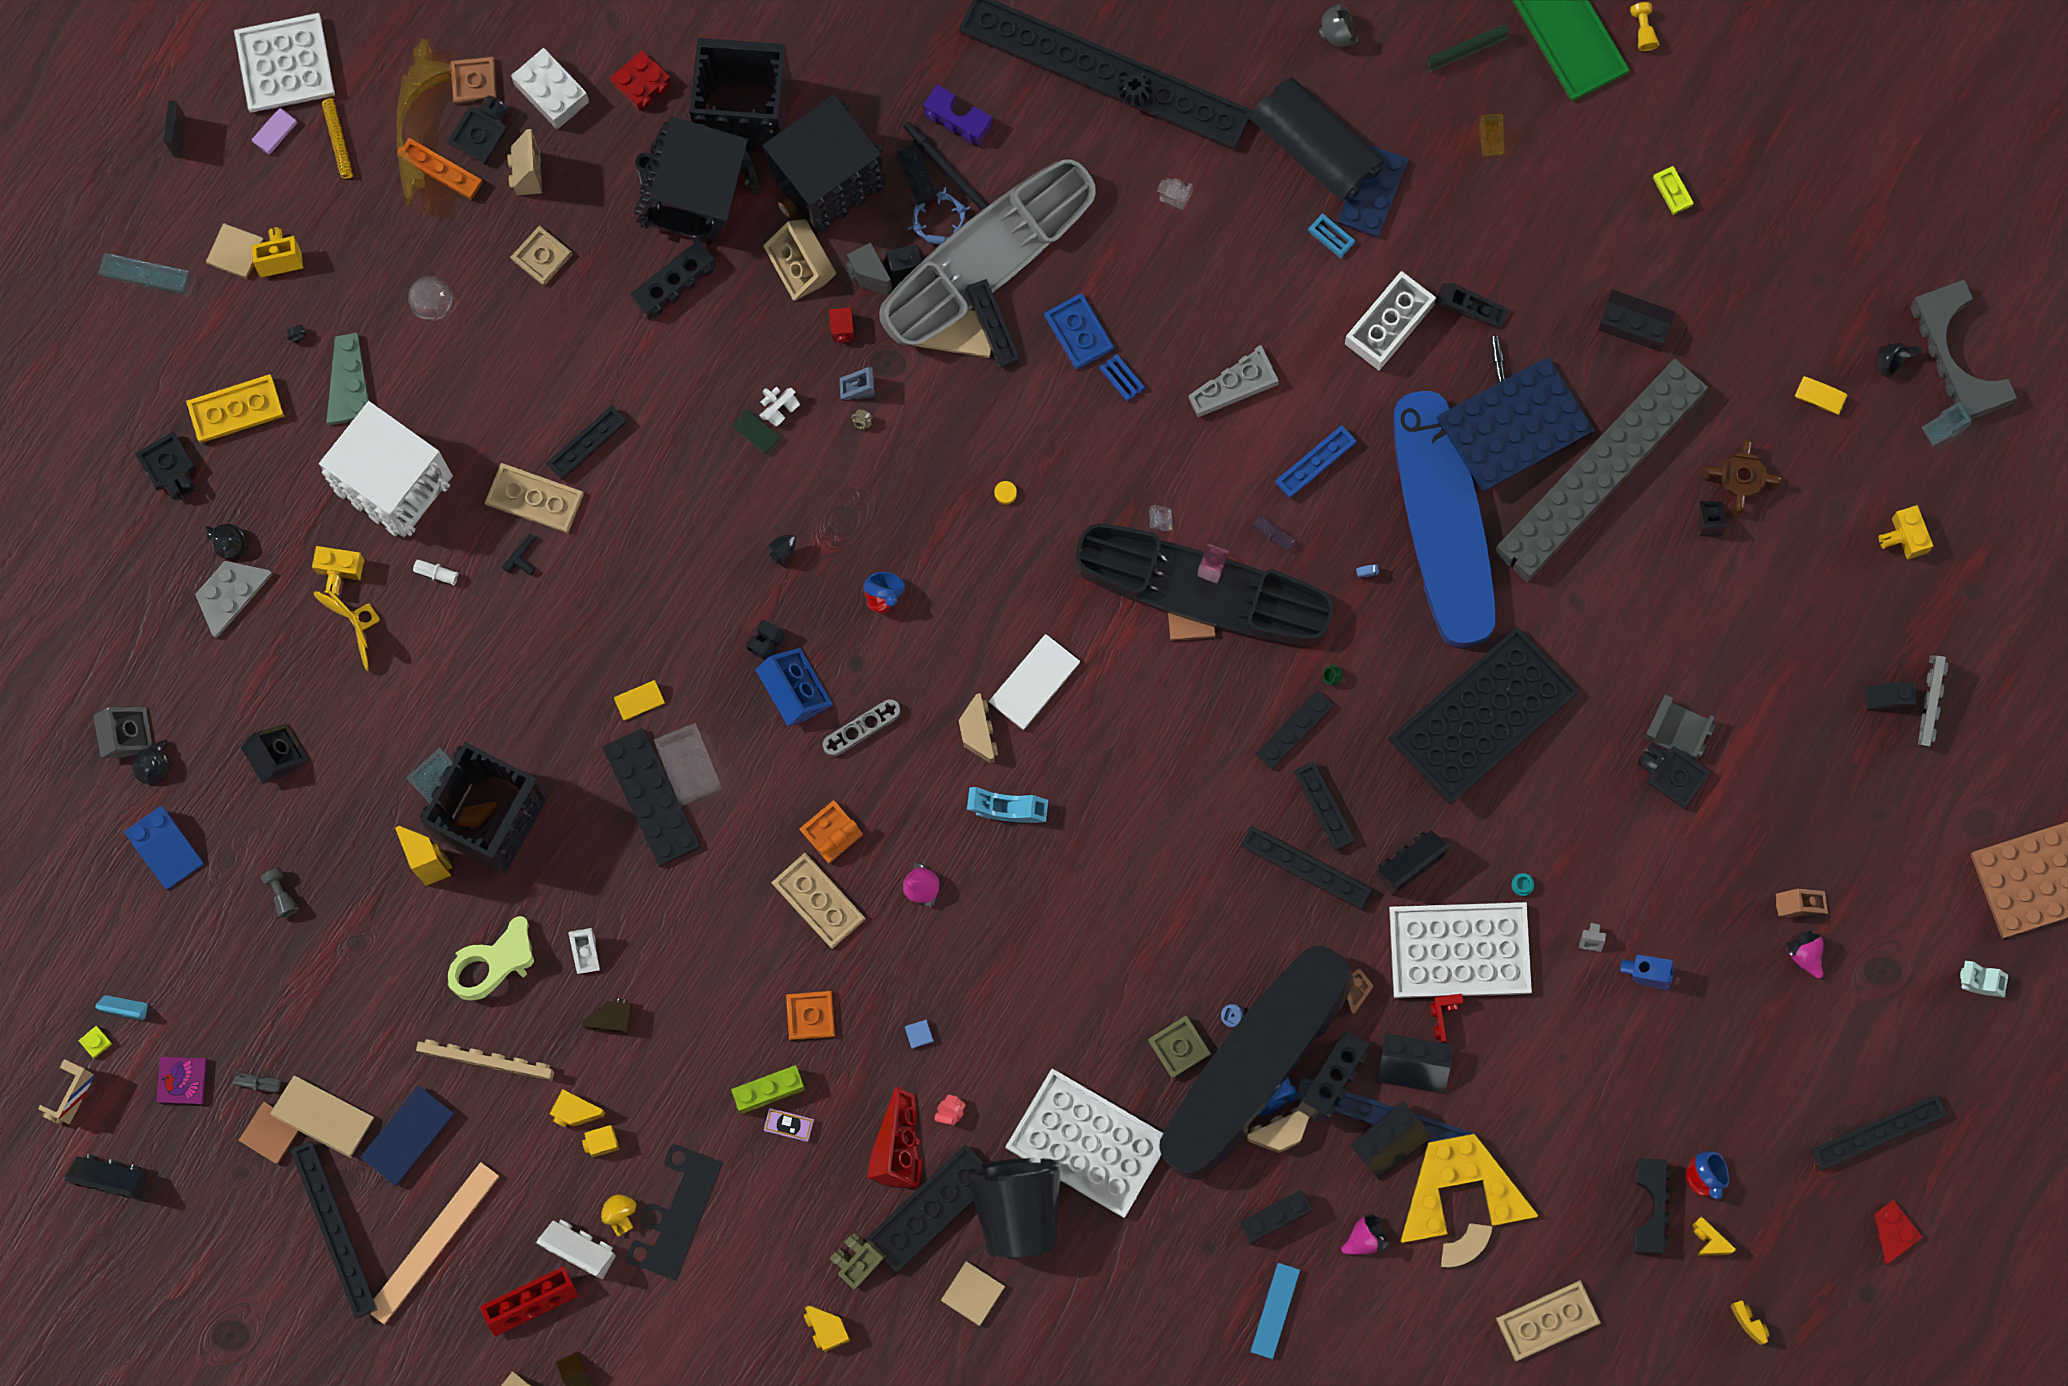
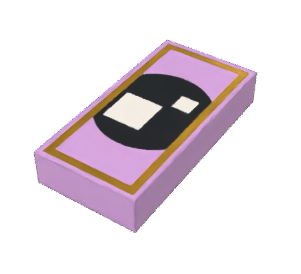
(788, 1125)

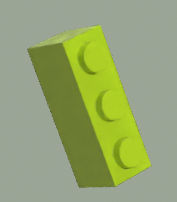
(768, 1089)

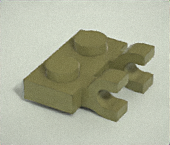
(862, 1263)

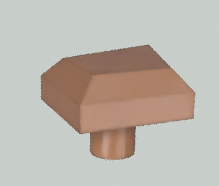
(1359, 990)

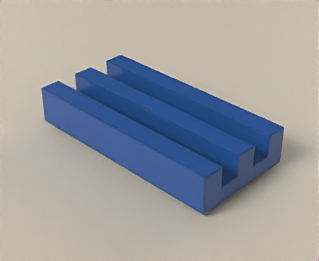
(1110, 363)

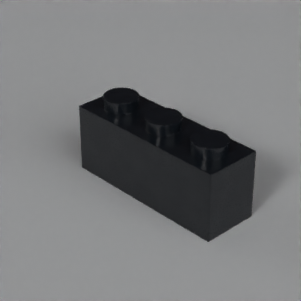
(1275, 1217)

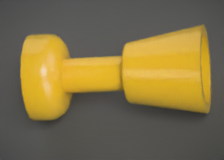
(1646, 36)

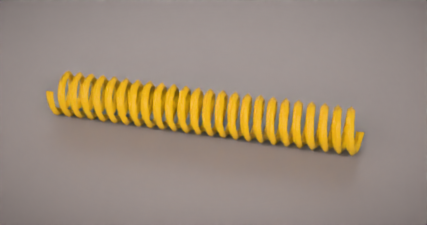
(330, 121)

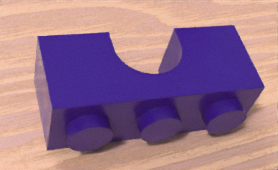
(971, 126)

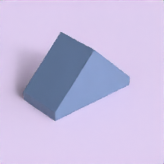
(858, 385)

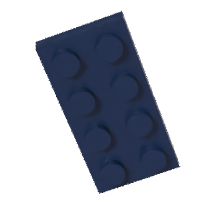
(1371, 206)

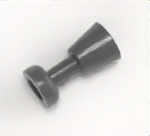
(283, 901)

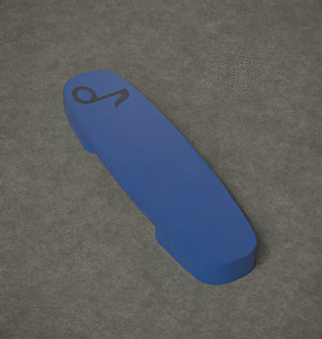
(1444, 522)

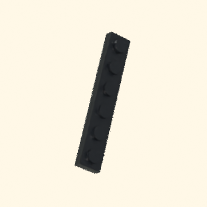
(1306, 867)
(1878, 1132)

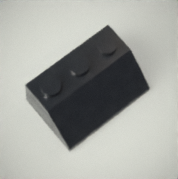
(1636, 320)
(1412, 861)
(1415, 1063)
(1390, 1140)
(107, 1177)

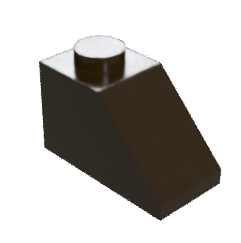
(611, 1017)

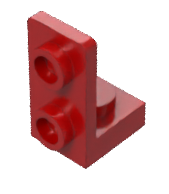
(1450, 1003)

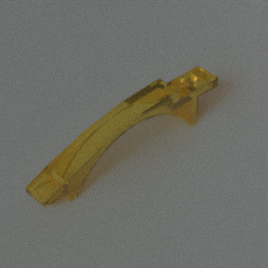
(421, 77)

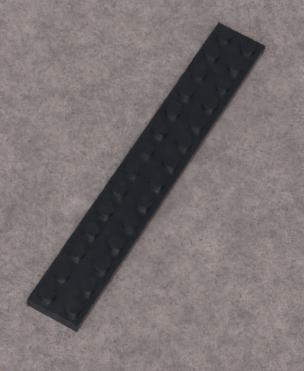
(1101, 68)

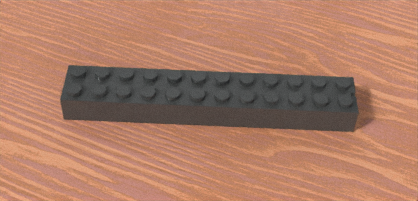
(1601, 470)

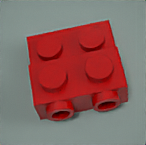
(641, 80)

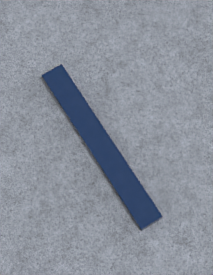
(1371, 1111)

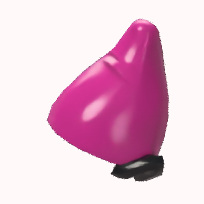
(1807, 952)
(1366, 1237)

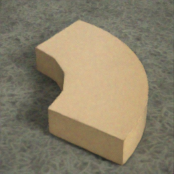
(1467, 1247)

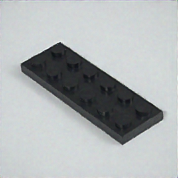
(651, 797)
(926, 1211)

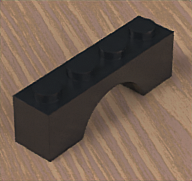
(1652, 1176)

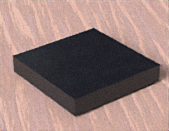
(174, 128)

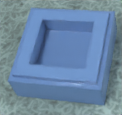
(919, 1034)

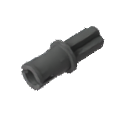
(257, 1082)

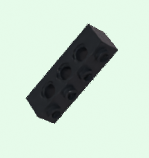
(659, 282)
(1348, 1047)

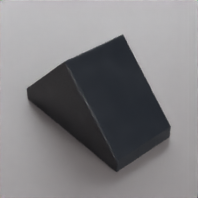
(1711, 518)

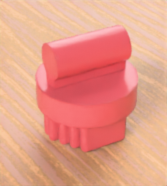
(950, 1110)

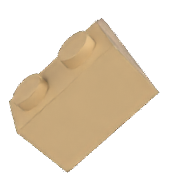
(525, 165)

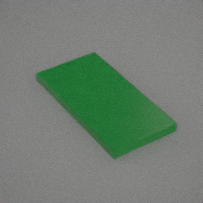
(1573, 44)

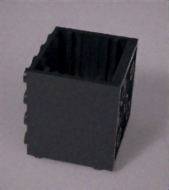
(741, 61)
(825, 164)
(690, 180)
(468, 767)

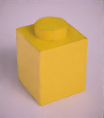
(600, 1141)

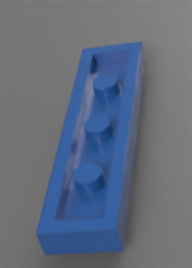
(1315, 462)

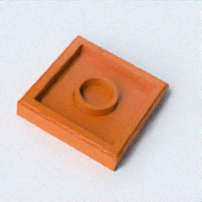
(810, 1015)

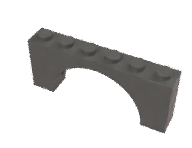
(1934, 314)

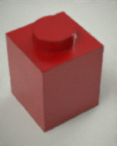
(842, 324)

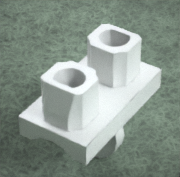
(786, 398)

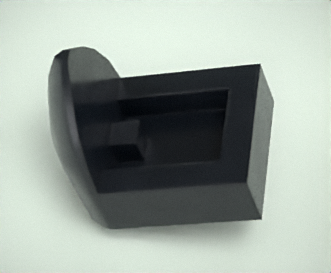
(782, 548)

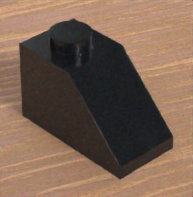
(1891, 696)

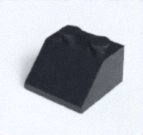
(274, 753)

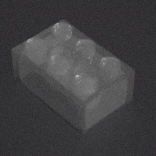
(688, 764)

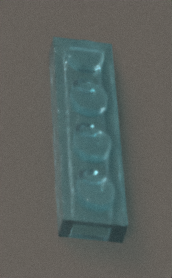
(144, 273)

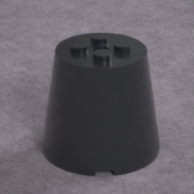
(1017, 1205)

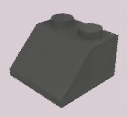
(868, 270)
(122, 731)

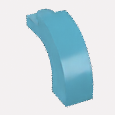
(1006, 807)

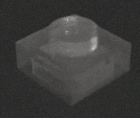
(1160, 518)

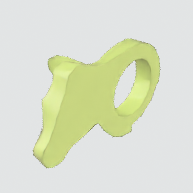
(508, 954)

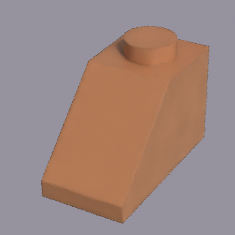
(1801, 903)

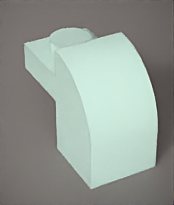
(1983, 980)

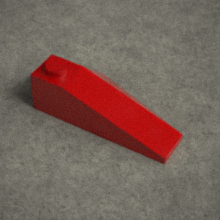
(895, 1152)

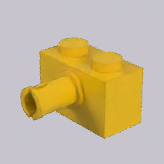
(277, 255)
(1909, 532)
(337, 565)

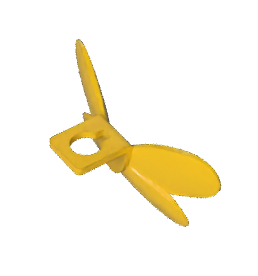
(339, 607)

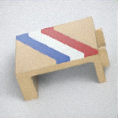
(73, 1096)

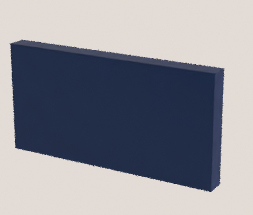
(407, 1136)

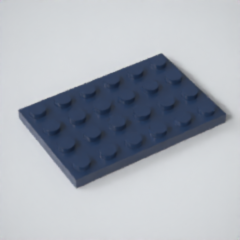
(1515, 424)

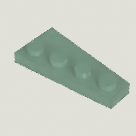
(348, 383)

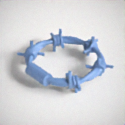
(932, 239)

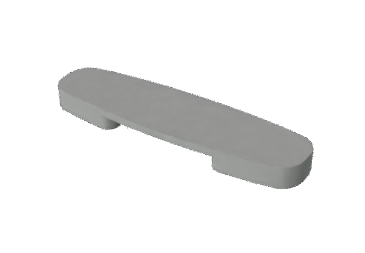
(987, 247)

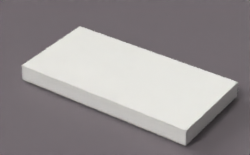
(1034, 682)

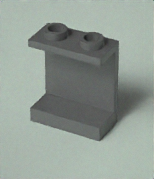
(1679, 728)

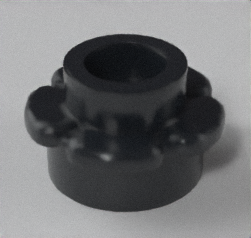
(296, 334)

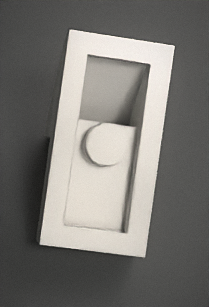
(584, 950)

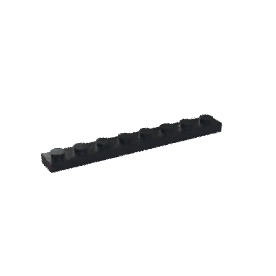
(334, 1229)

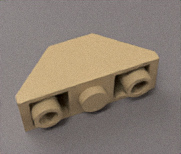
(976, 730)
(1281, 1133)

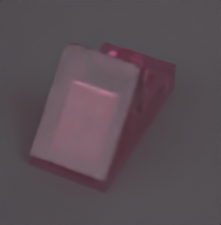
(1212, 563)

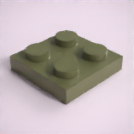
(1179, 1047)

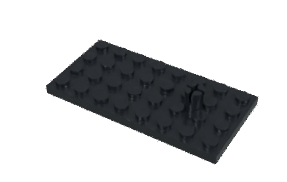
(1483, 715)

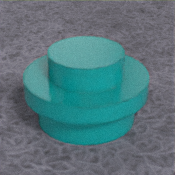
(1522, 884)

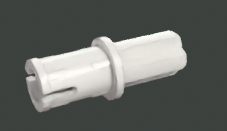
(435, 572)

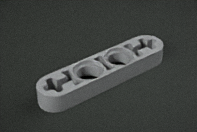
(859, 725)

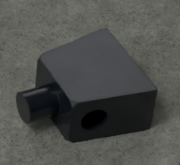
(902, 262)

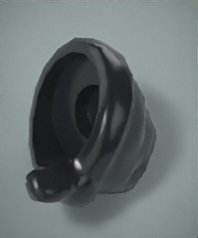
(1892, 356)
(227, 540)
(151, 764)

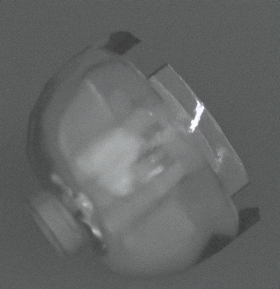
(430, 298)

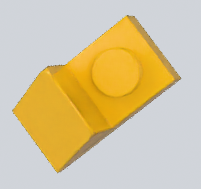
(1717, 1244)

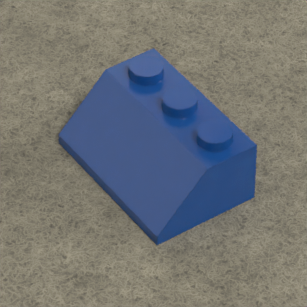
(793, 686)

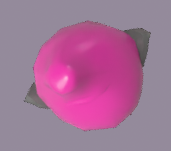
(921, 885)

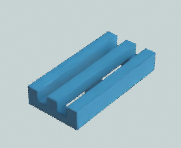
(1340, 253)

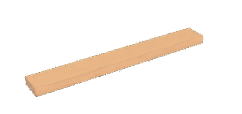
(433, 1242)

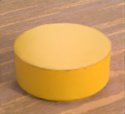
(1005, 492)

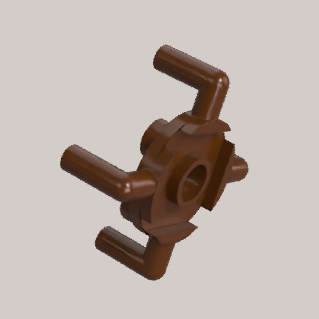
(1743, 488)

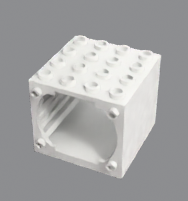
(385, 470)

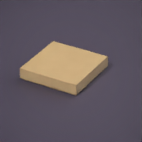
(233, 251)
(541, 255)
(972, 1293)

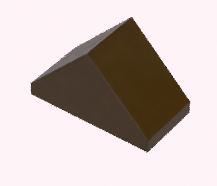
(573, 1371)

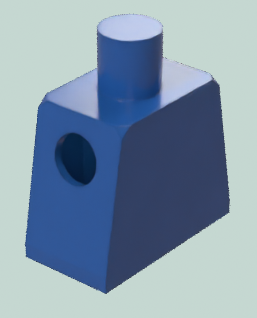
(1659, 973)

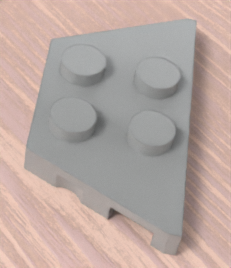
(228, 593)

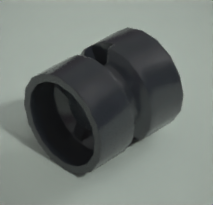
(766, 633)

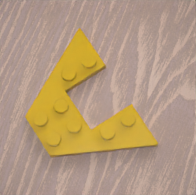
(1455, 1163)

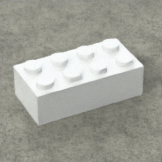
(1390, 320)

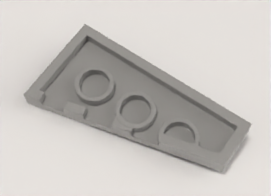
(1244, 379)
(1934, 679)

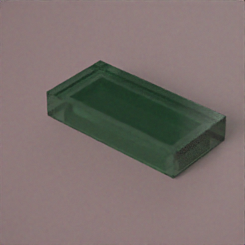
(756, 432)

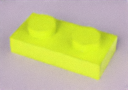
(1673, 190)

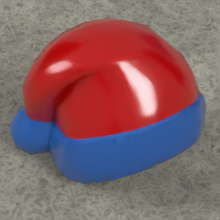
(882, 591)
(1708, 1174)

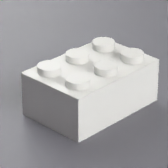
(550, 88)

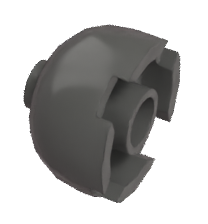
(1338, 27)

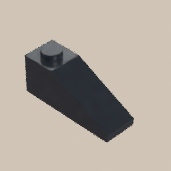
(1471, 305)

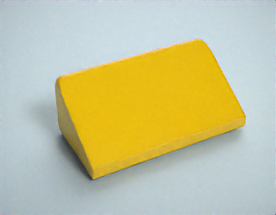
(639, 700)

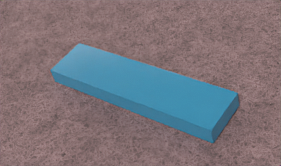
(1275, 1311)

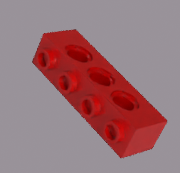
(529, 1301)

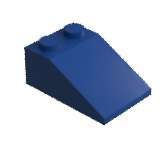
(164, 847)

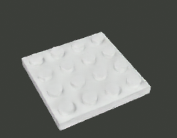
(284, 62)

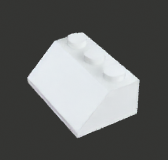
(577, 1248)

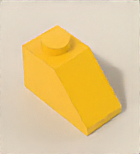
(574, 1110)

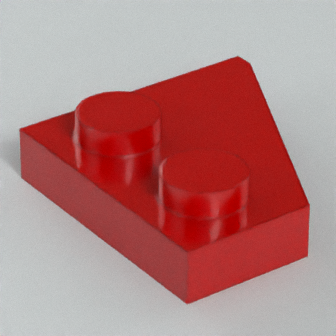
(1895, 1231)

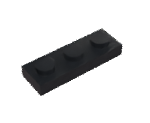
(917, 175)

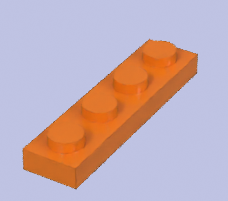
(442, 169)

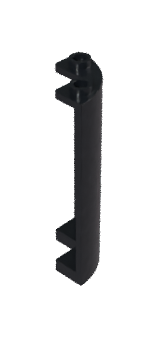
(1317, 139)

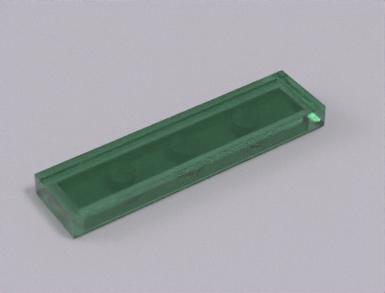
(1467, 48)

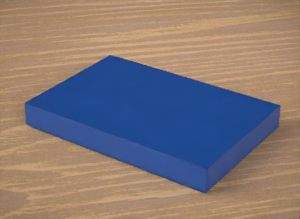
(1078, 331)

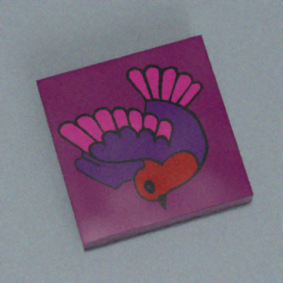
(181, 1080)

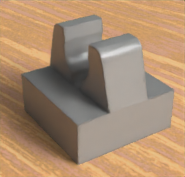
(1592, 939)

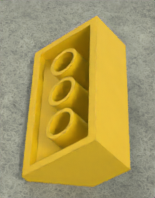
(424, 856)

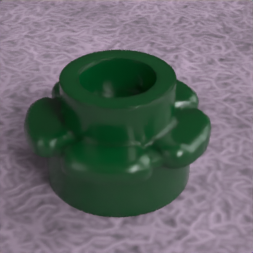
(1332, 675)

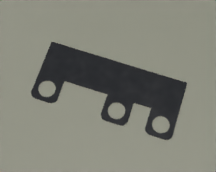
(682, 1219)

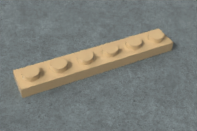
(475, 1057)

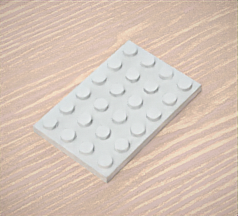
(1460, 950)
(1097, 1143)

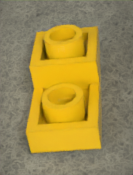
(1821, 395)
(1754, 1329)

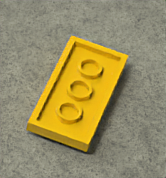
(235, 408)

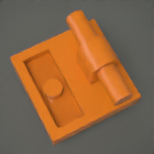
(831, 831)

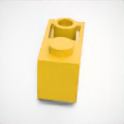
(828, 1328)

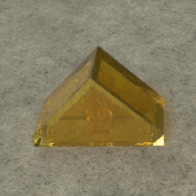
(1491, 134)

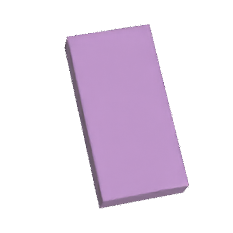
(274, 131)

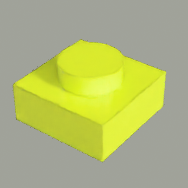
(95, 1042)

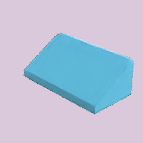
(122, 1007)

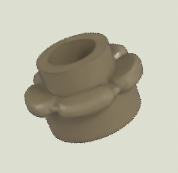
(862, 419)

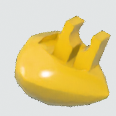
(616, 1212)

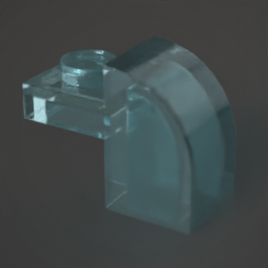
(1948, 425)

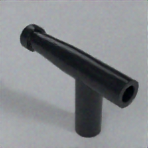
(515, 558)

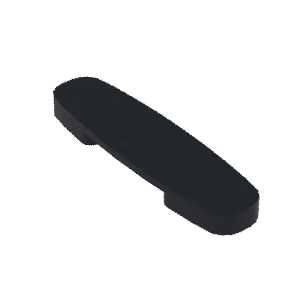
(1166, 578)
(1255, 1062)

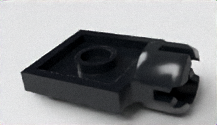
(480, 130)
(168, 466)
(1673, 773)

